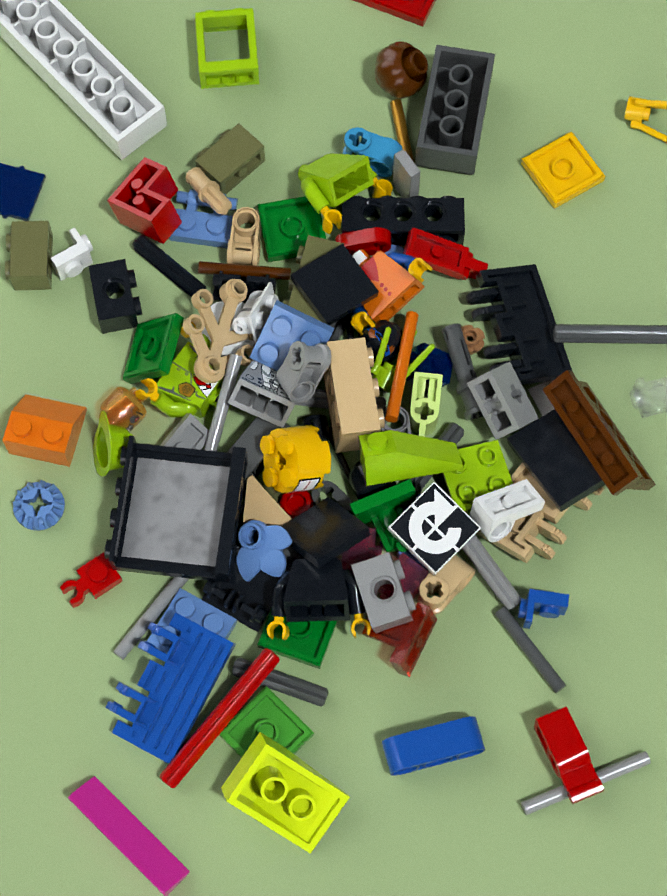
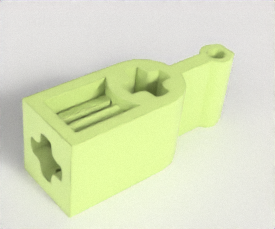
(427, 406)

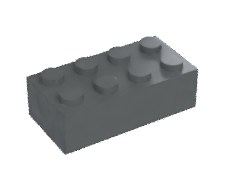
(454, 109)

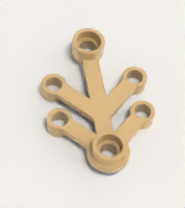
(218, 332)

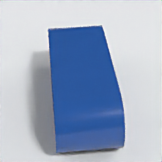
(433, 745)

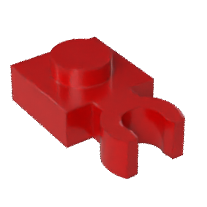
(95, 577)

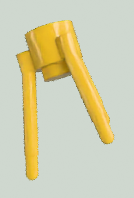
(639, 110)

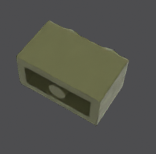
(231, 158)
(30, 255)

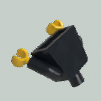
(316, 596)

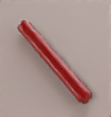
(219, 718)

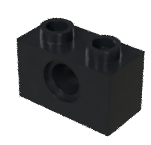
(110, 279)

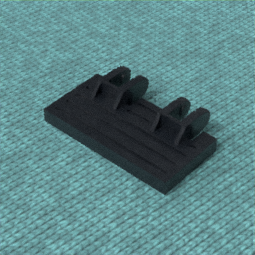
(524, 318)

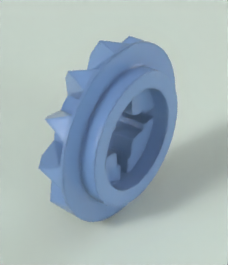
(48, 514)

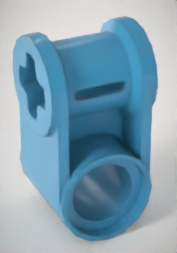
(376, 147)

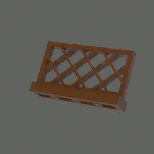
(597, 434)

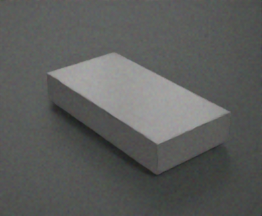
(405, 175)

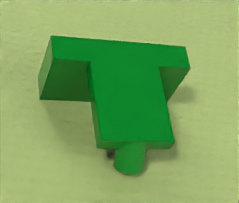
(384, 509)

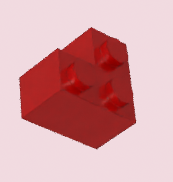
(145, 201)

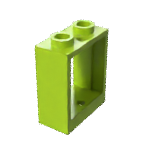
(226, 72)

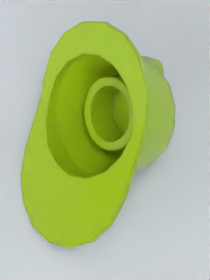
(108, 445)

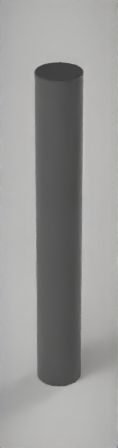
(530, 649)

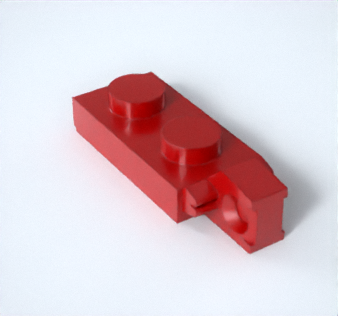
(443, 255)

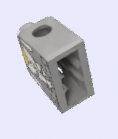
(262, 394)

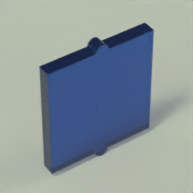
(19, 191)

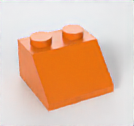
(44, 430)

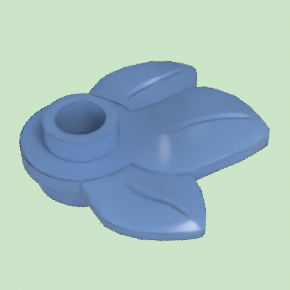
(265, 553)

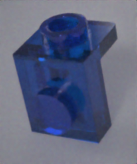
(436, 362)

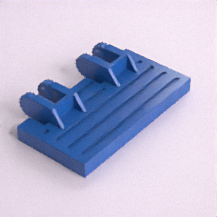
(175, 689)

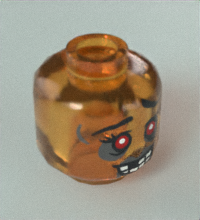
(124, 408)

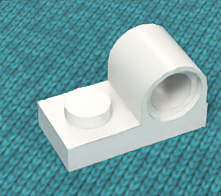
(501, 508)

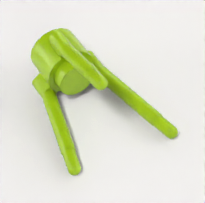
(386, 372)

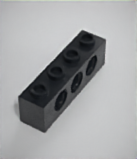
(416, 208)

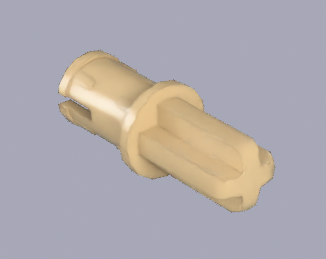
(208, 191)

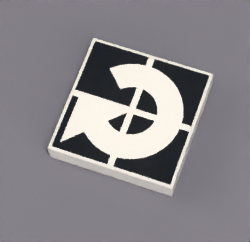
(434, 528)

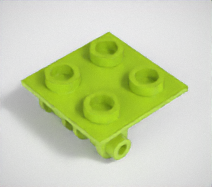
(482, 473)

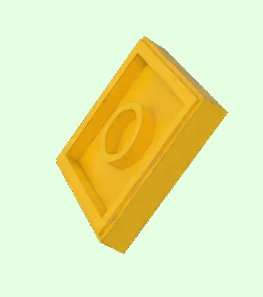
(563, 170)

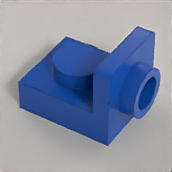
(545, 602)

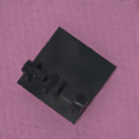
(241, 599)

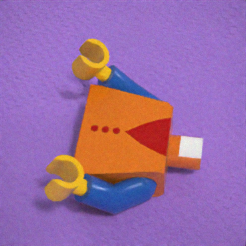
(396, 279)

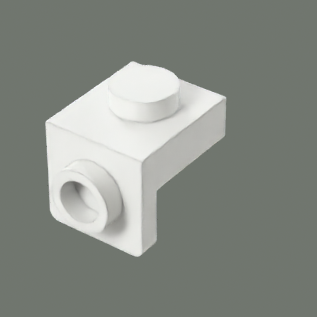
(74, 259)

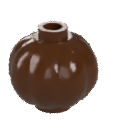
(401, 69)

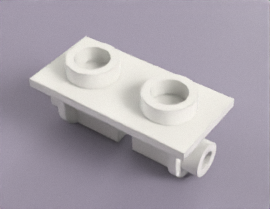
(255, 312)

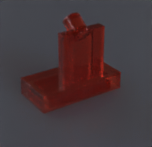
(407, 638)

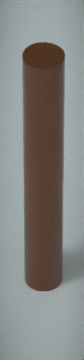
(244, 270)

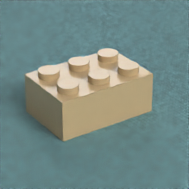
(352, 393)

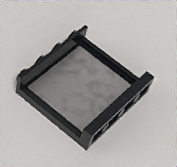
(177, 511)

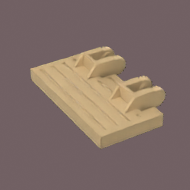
(521, 539)

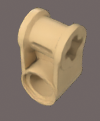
(244, 243)
(446, 583)

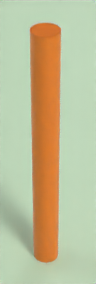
(401, 367)

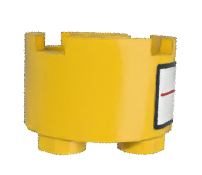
(295, 459)

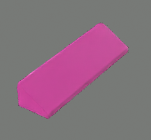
(129, 835)

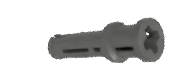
(463, 368)

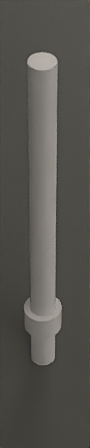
(151, 614)

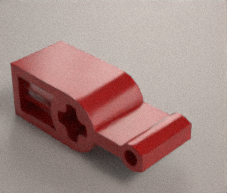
(568, 754)

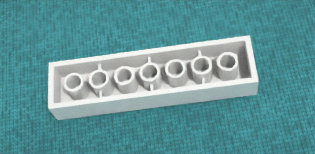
(82, 73)

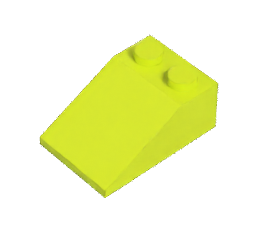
(284, 793)

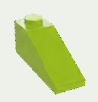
(401, 456)

